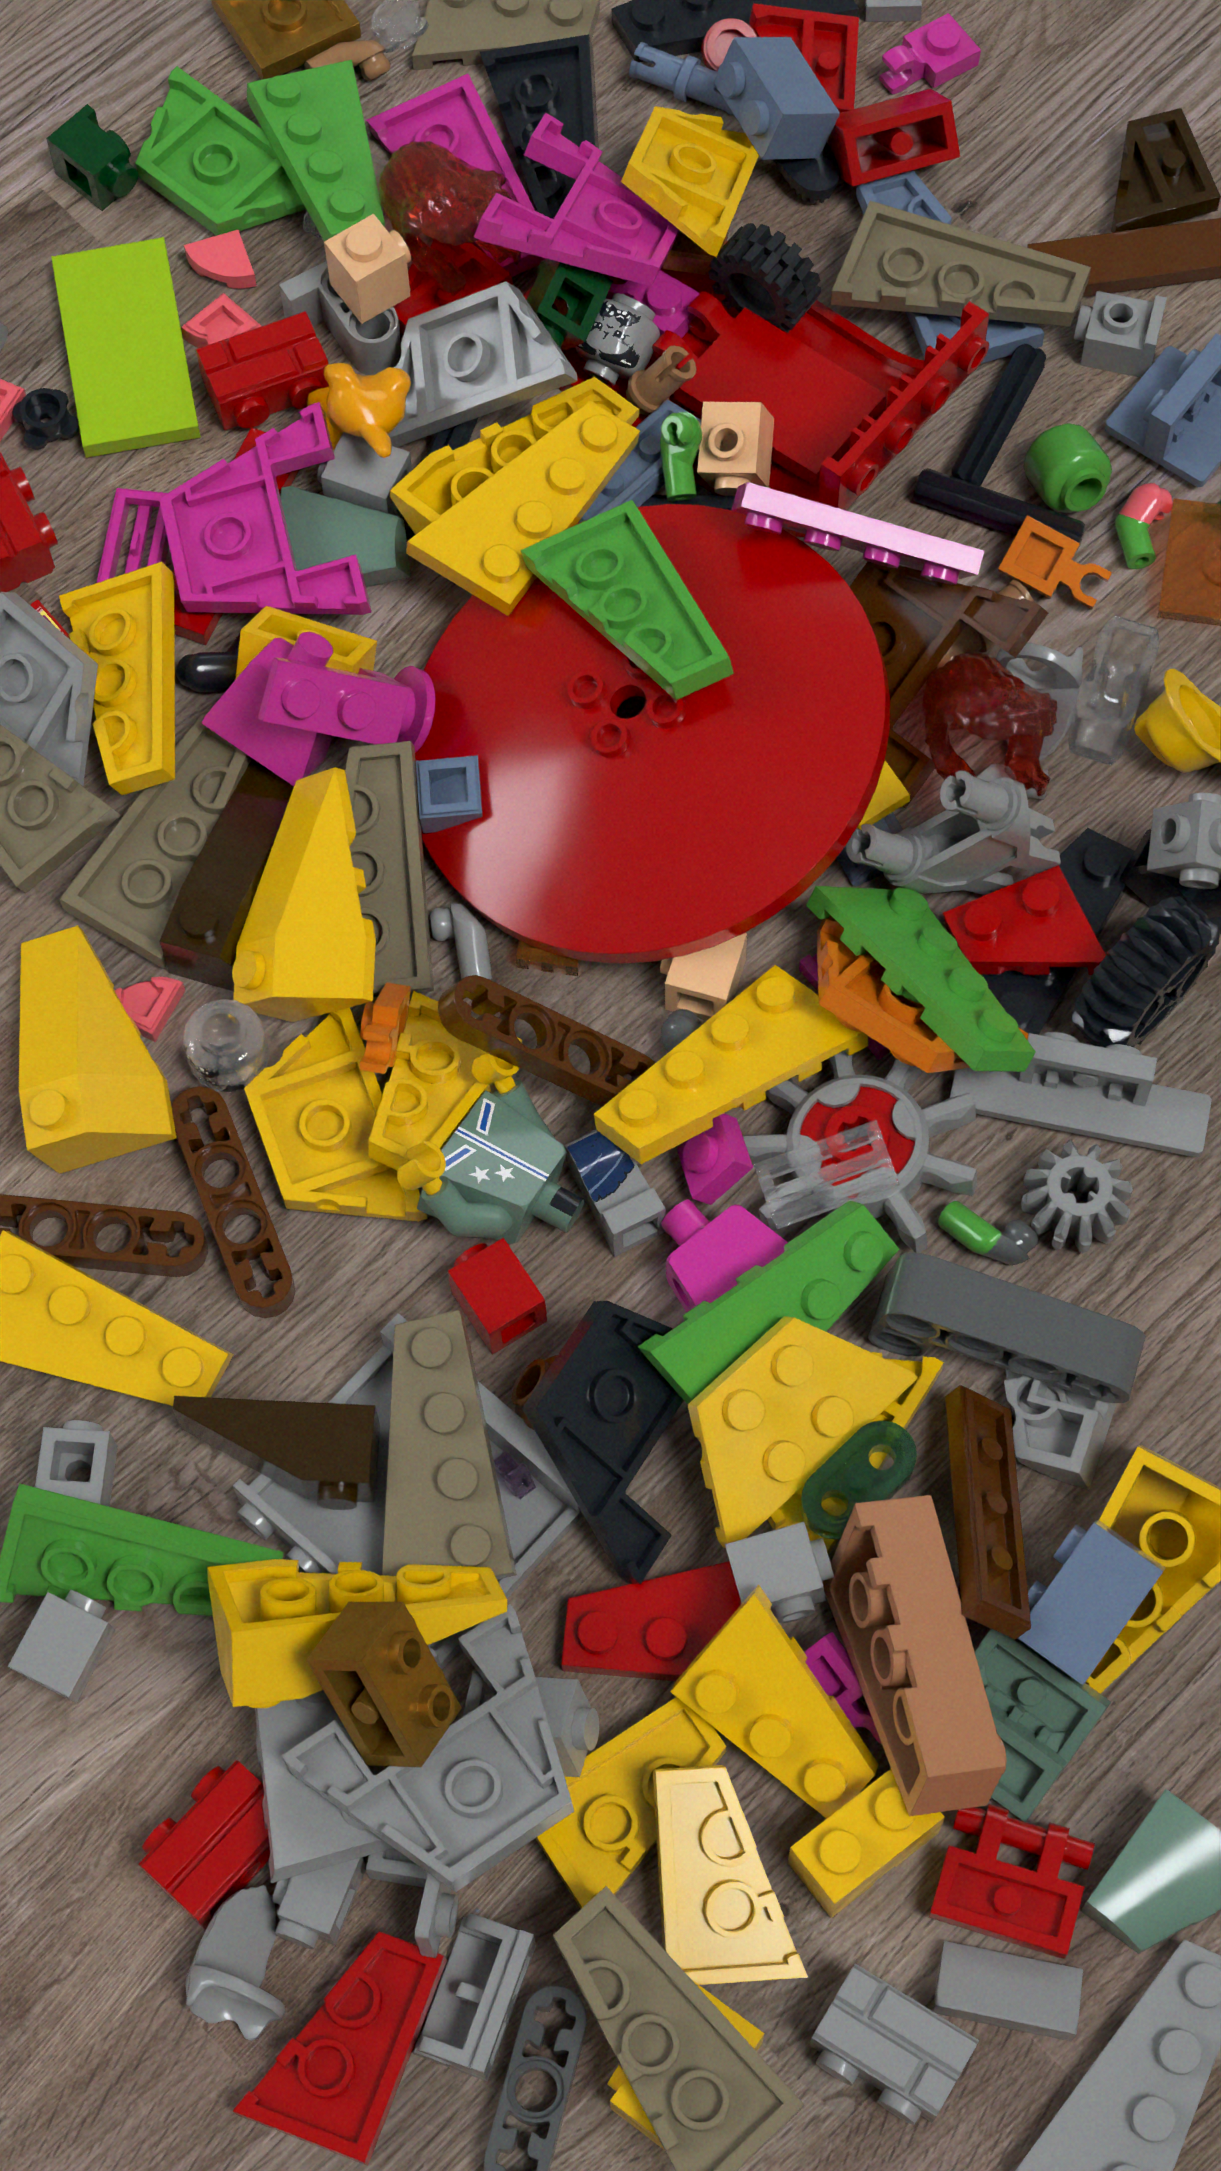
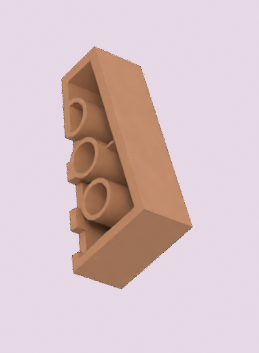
(915, 1655)

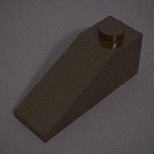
(306, 1446)

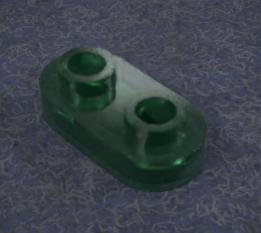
(854, 1479)

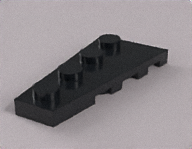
(682, 24)
(544, 79)
(1093, 873)

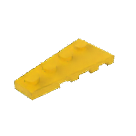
(524, 503)
(131, 636)
(726, 1064)

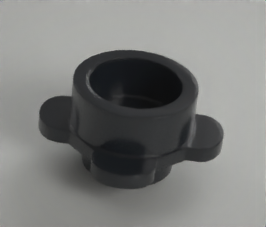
(40, 405)

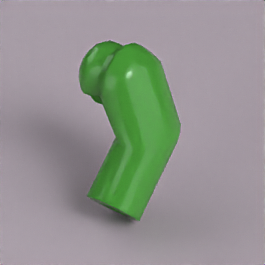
(678, 447)

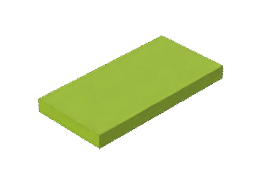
(125, 347)

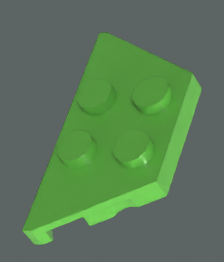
(214, 161)

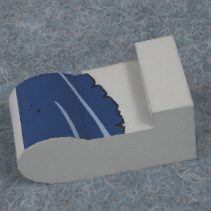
(615, 1192)

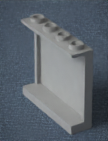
(329, 1536)

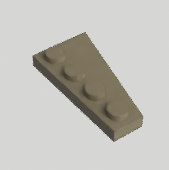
(937, 268)
(42, 813)
(150, 851)
(440, 1458)

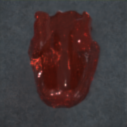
(444, 199)
(990, 703)

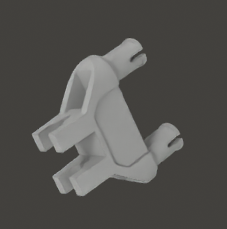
(966, 844)

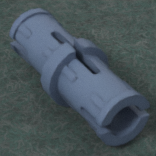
(678, 75)

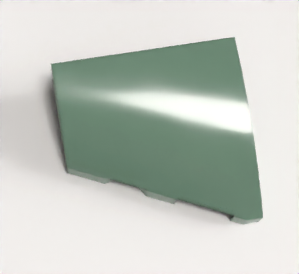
(333, 529)
(1161, 1877)

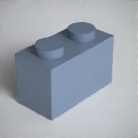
(776, 97)
(1088, 1598)

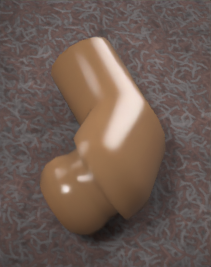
(366, 54)

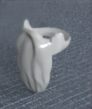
(1059, 679)
(233, 1964)

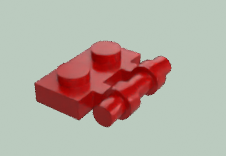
(1007, 1899)

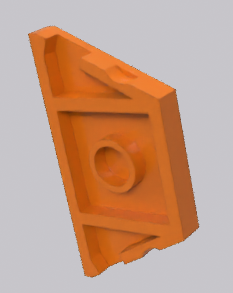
(862, 1002)

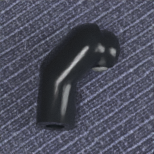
(209, 669)

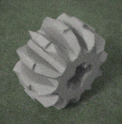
(1058, 1209)

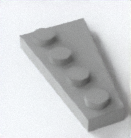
(301, 1824)
(1146, 2080)

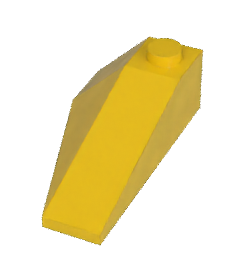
(452, 474)
(305, 930)
(82, 1062)
(1177, 1524)
(275, 1616)

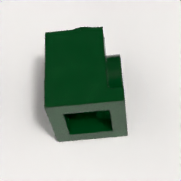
(92, 159)
(577, 296)

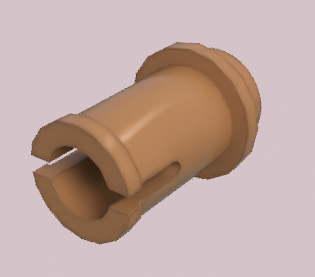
(654, 386)

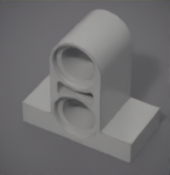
(316, 296)

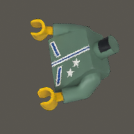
(495, 1166)

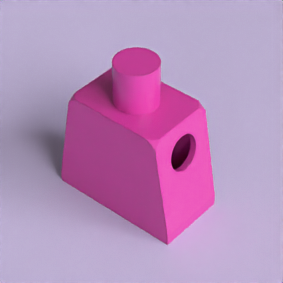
(280, 748)
(715, 1251)

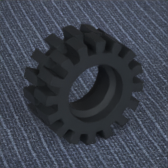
(765, 276)

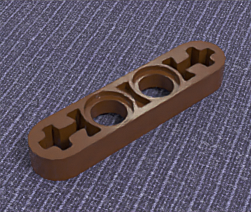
(553, 1036)
(231, 1201)
(88, 1219)

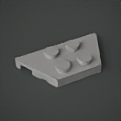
(475, 361)
(45, 686)

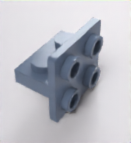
(1176, 413)

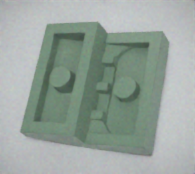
(1037, 1715)

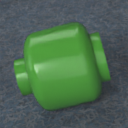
(1068, 468)

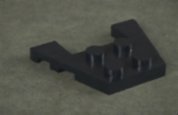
(599, 1421)

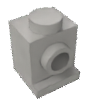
(1120, 333)
(75, 1447)
(317, 1903)

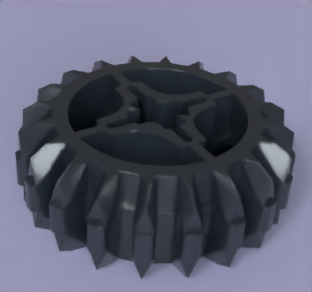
(1146, 974)

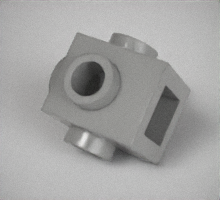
(1188, 841)

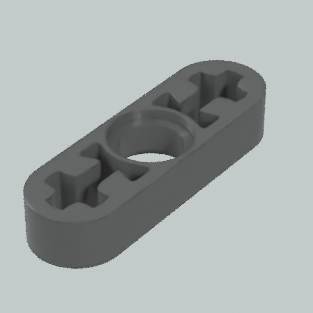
(533, 2033)

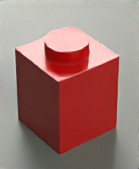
(496, 1294)

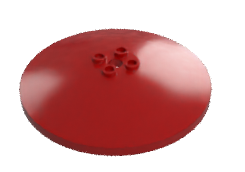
(697, 809)

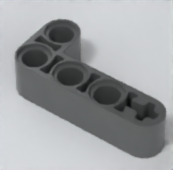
(1005, 1326)

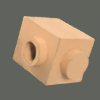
(368, 267)
(735, 445)
(705, 978)

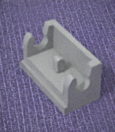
(476, 1996)

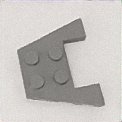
(482, 1788)

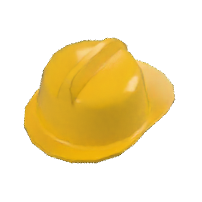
(1182, 725)

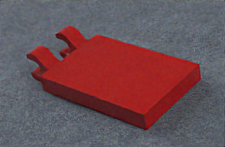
(804, 391)

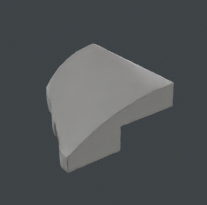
(1057, 1429)

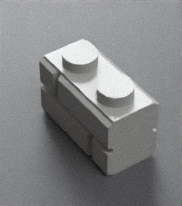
(891, 2045)

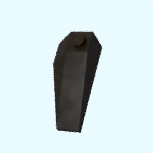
(224, 879)

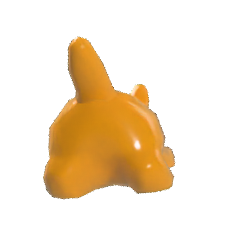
(363, 404)

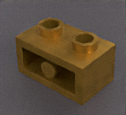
(384, 1684)

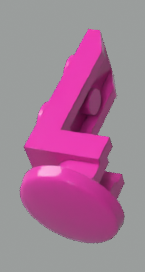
(350, 704)

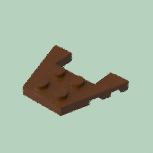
(917, 626)

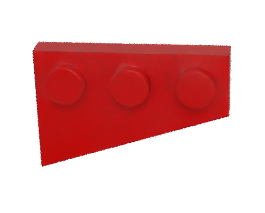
(649, 1626)
(350, 2058)

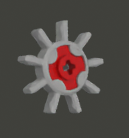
(905, 1127)

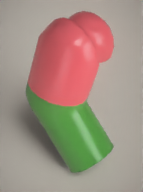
(1135, 518)

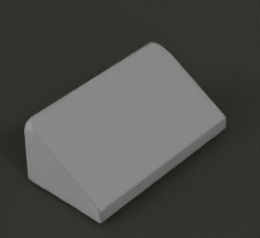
(1008, 1991)

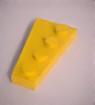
(95, 1335)

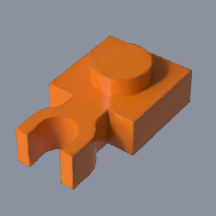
(1044, 559)
(382, 1027)

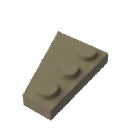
(471, 26)

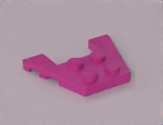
(598, 224)
(234, 538)

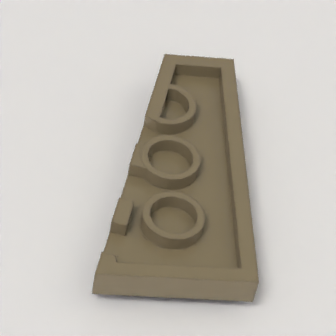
(391, 855)
(685, 2061)

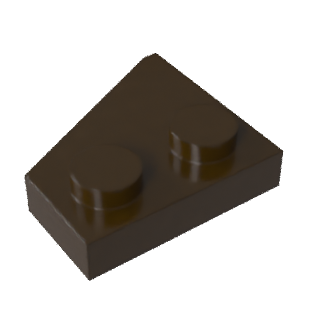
(1162, 174)

